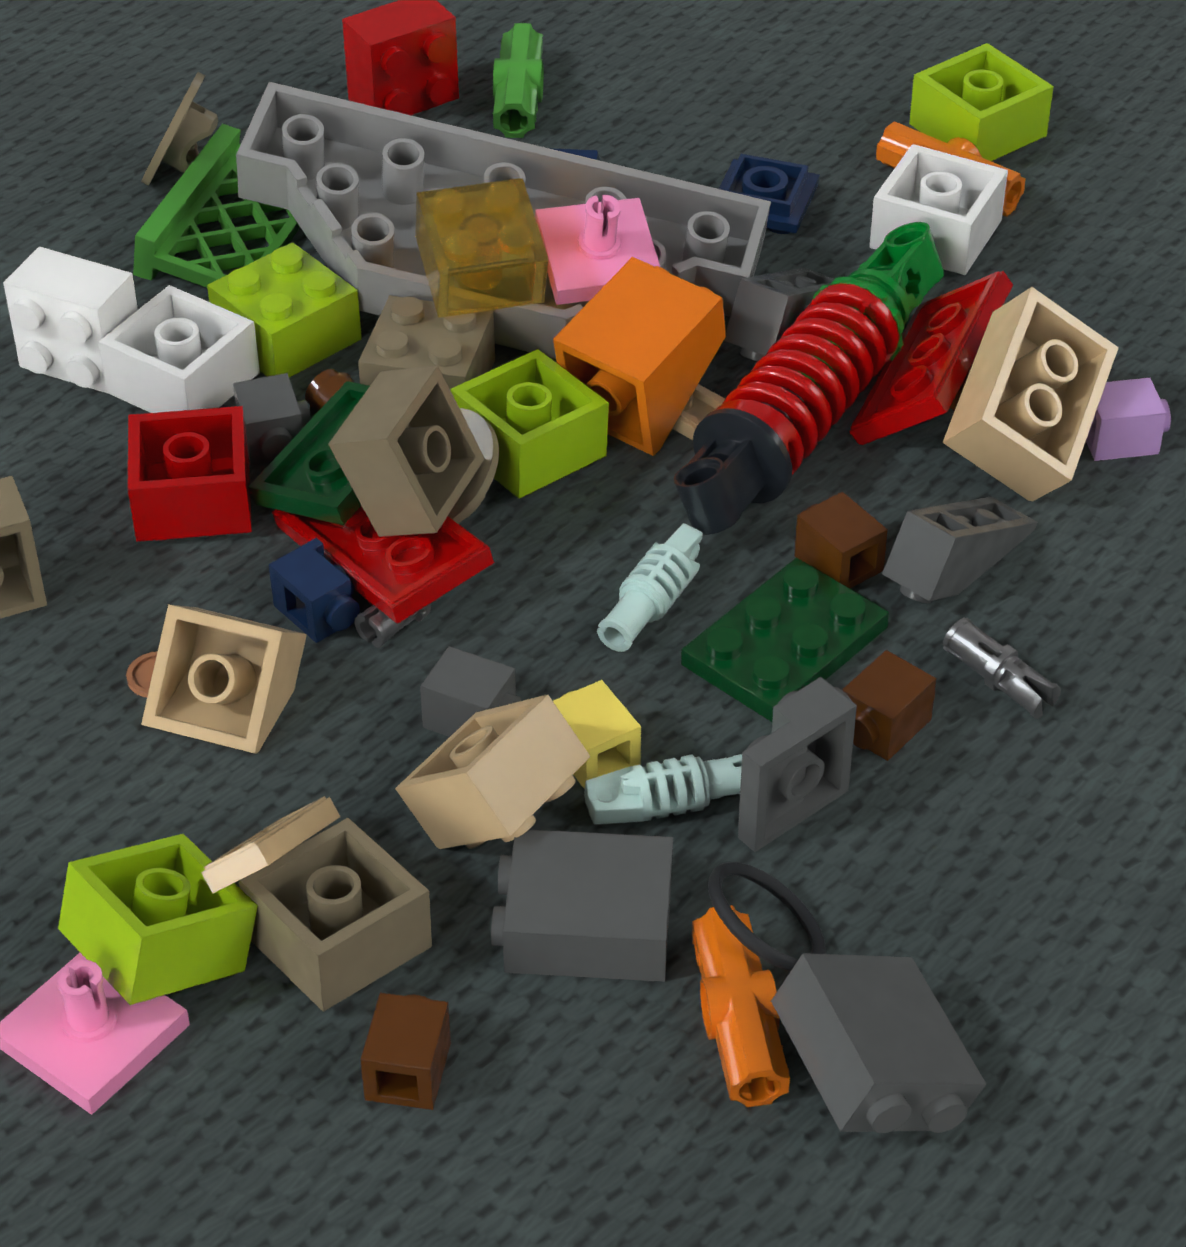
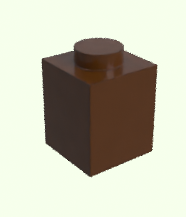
(841, 540)
(891, 704)
(406, 1050)

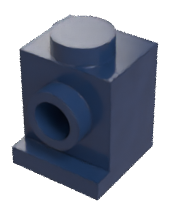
(313, 591)

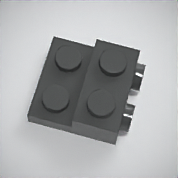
(798, 764)

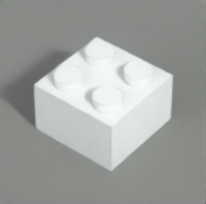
(950, 194)
(63, 310)
(179, 354)

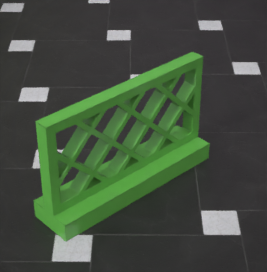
(196, 201)

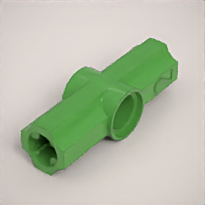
(518, 81)

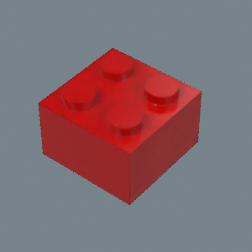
(402, 56)
(189, 473)

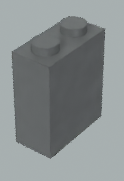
(585, 905)
(877, 1043)

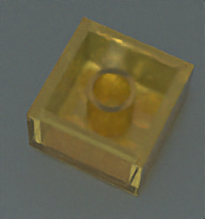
(481, 247)

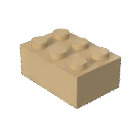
(1031, 395)

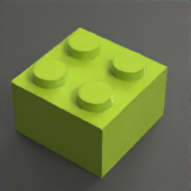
(982, 100)
(296, 307)
(541, 418)
(154, 918)

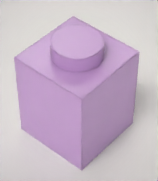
(1128, 421)

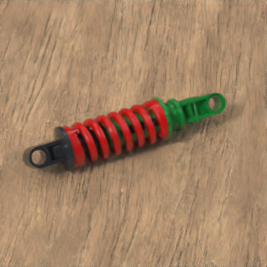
(806, 381)

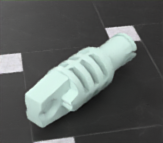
(652, 587)
(661, 789)

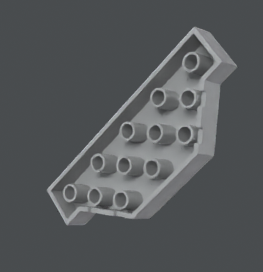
(355, 178)

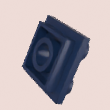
(781, 182)

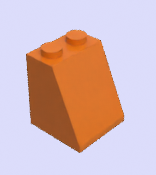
(643, 349)

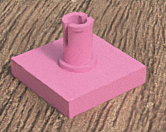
(592, 244)
(87, 1035)

